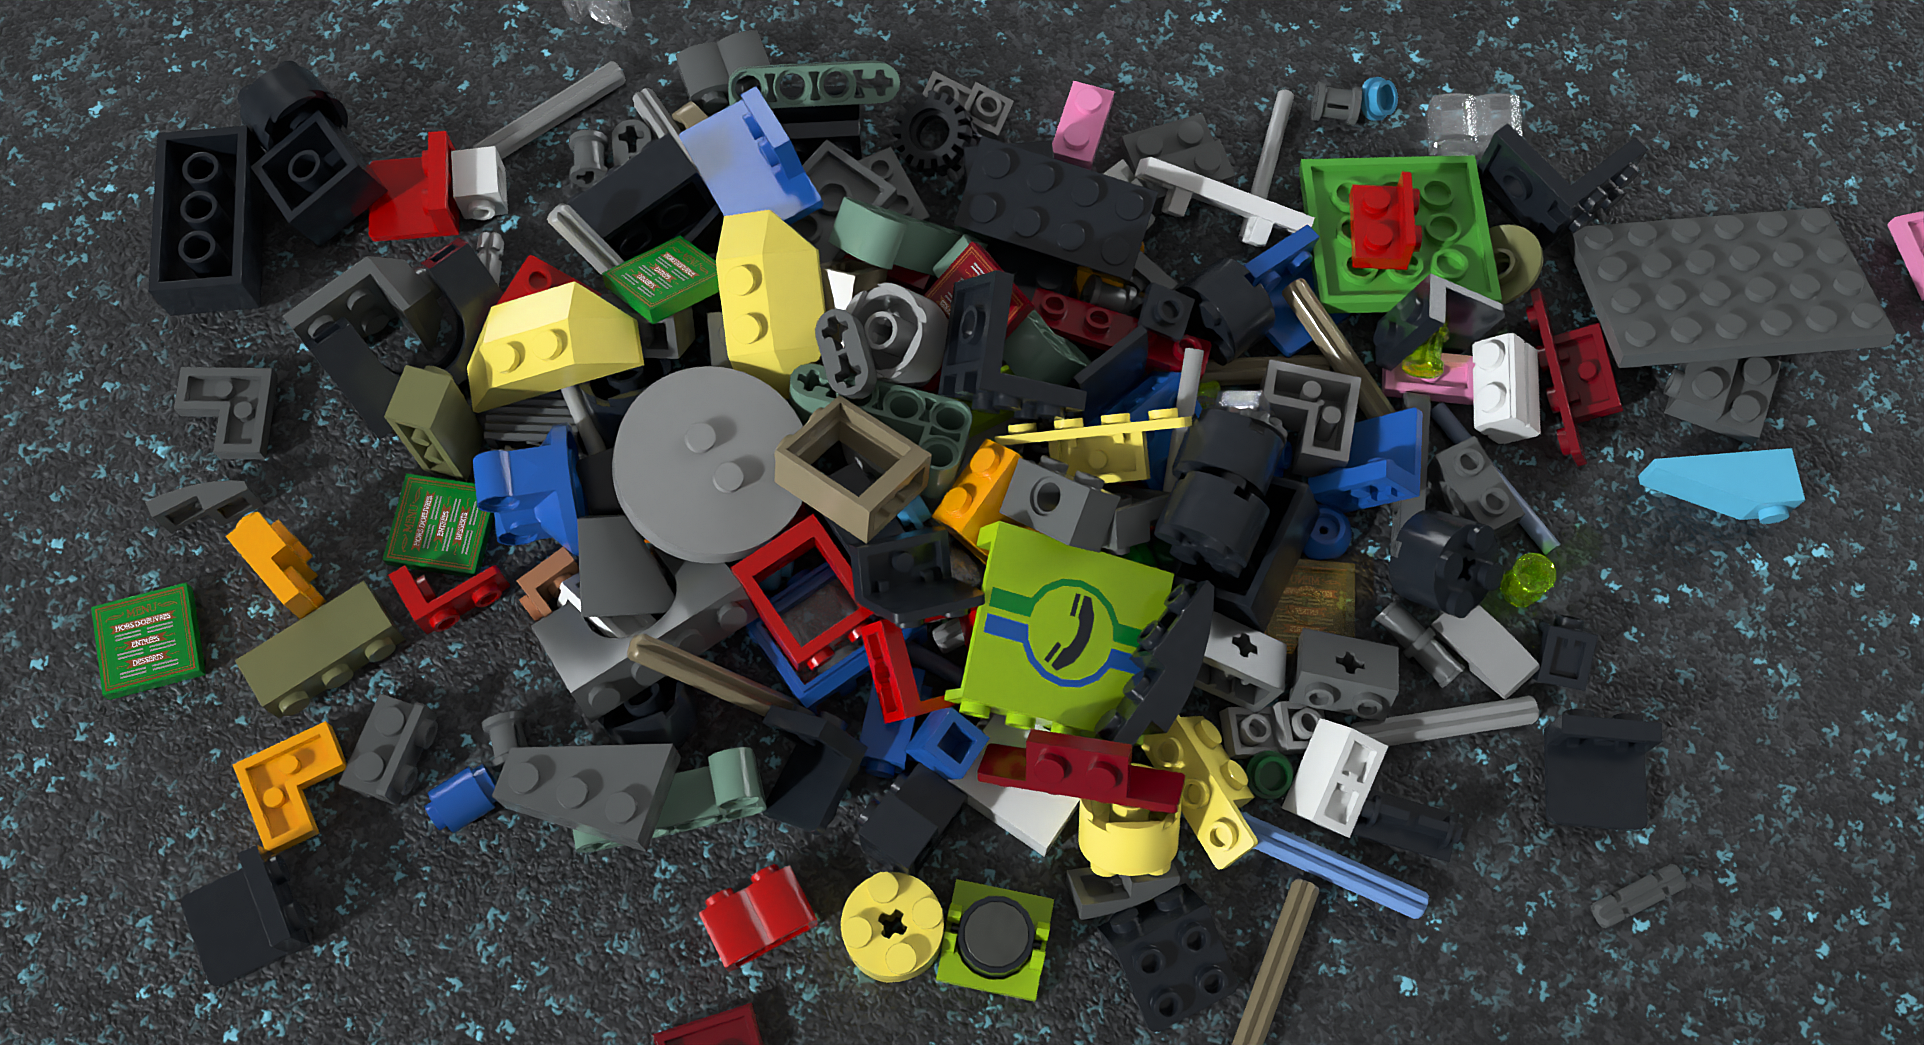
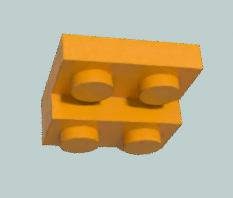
(279, 562)

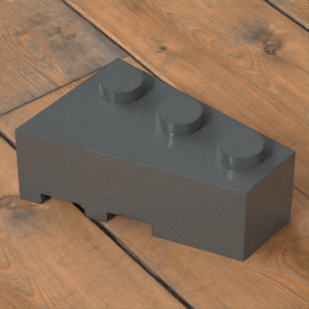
(591, 789)

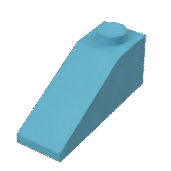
(1735, 484)

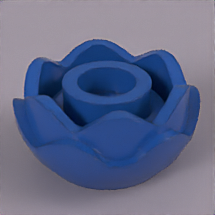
(1335, 541)

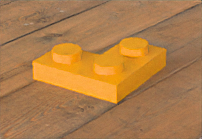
(276, 781)

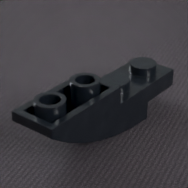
(1169, 660)

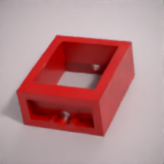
(779, 554)
(893, 669)

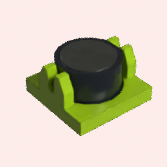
(995, 937)

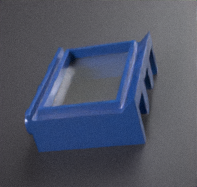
(808, 608)

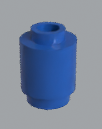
(462, 798)

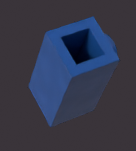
(889, 740)

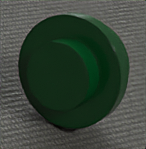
(1269, 774)

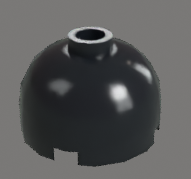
(656, 715)

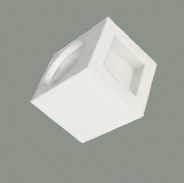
(479, 183)

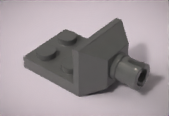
(369, 298)

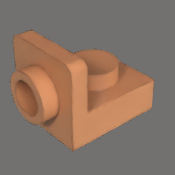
(544, 582)

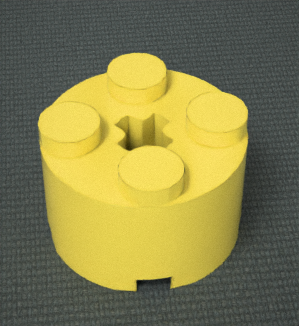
(1127, 838)
(882, 899)

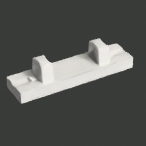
(1184, 185)

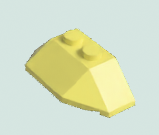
(769, 297)
(550, 345)

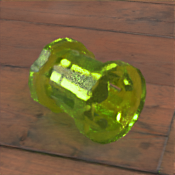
(1426, 359)
(1541, 579)

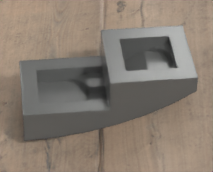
(219, 499)
(1101, 895)

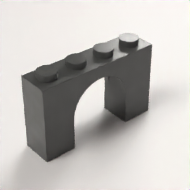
(597, 668)

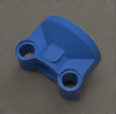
(533, 490)

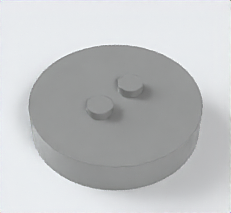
(701, 464)

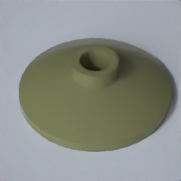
(1520, 254)

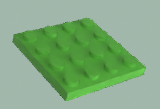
(1451, 217)

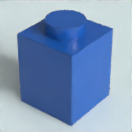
(947, 743)

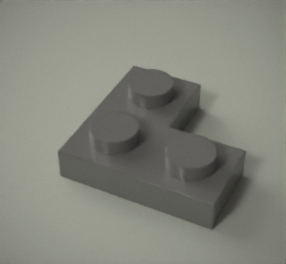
(241, 401)

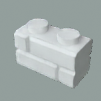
(1506, 388)

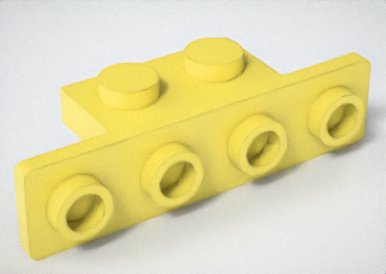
(1108, 451)
(1212, 786)

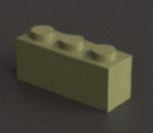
(435, 422)
(320, 651)

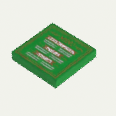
(664, 279)
(438, 527)
(148, 641)

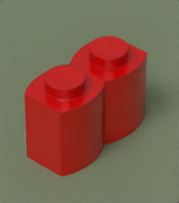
(757, 917)

